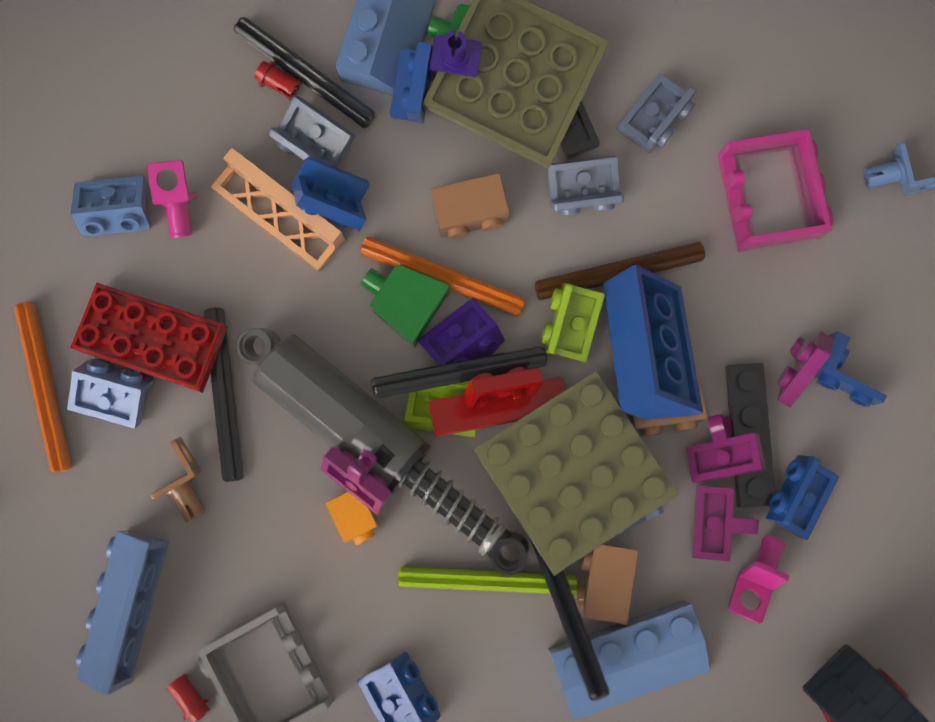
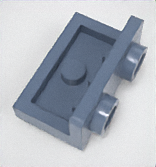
(655, 111)
(311, 134)
(584, 184)

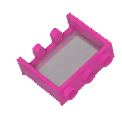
(775, 190)

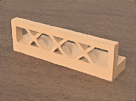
(284, 199)

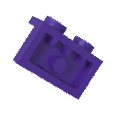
(463, 335)

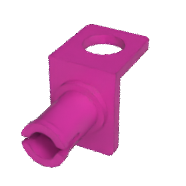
(175, 199)
(760, 578)

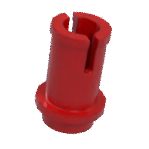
(276, 79)
(188, 699)

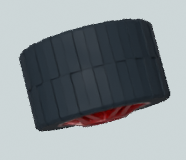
(854, 691)

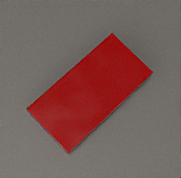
(149, 337)

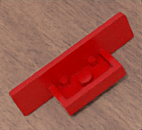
(493, 401)

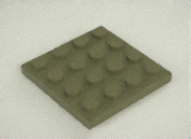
(526, 80)
(575, 472)

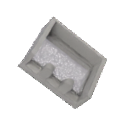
(265, 672)

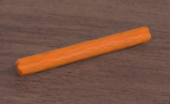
(455, 280)
(43, 387)

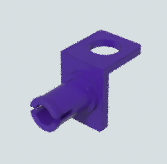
(455, 55)

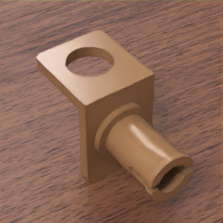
(180, 488)

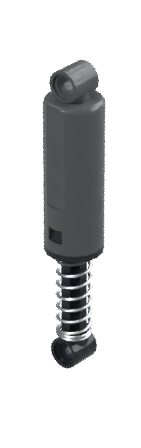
(354, 421)

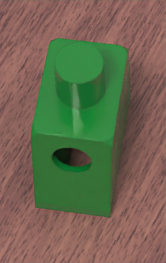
(405, 300)

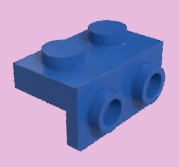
(330, 193)
(802, 496)

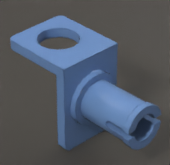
(897, 171)

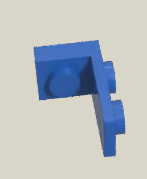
(834, 379)

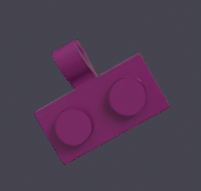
(809, 359)
(726, 454)
(355, 477)
(716, 523)

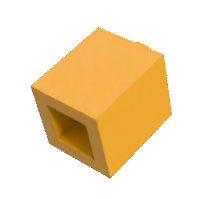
(352, 518)

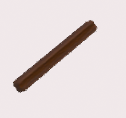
(597, 275)

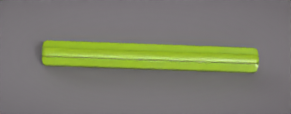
(477, 580)

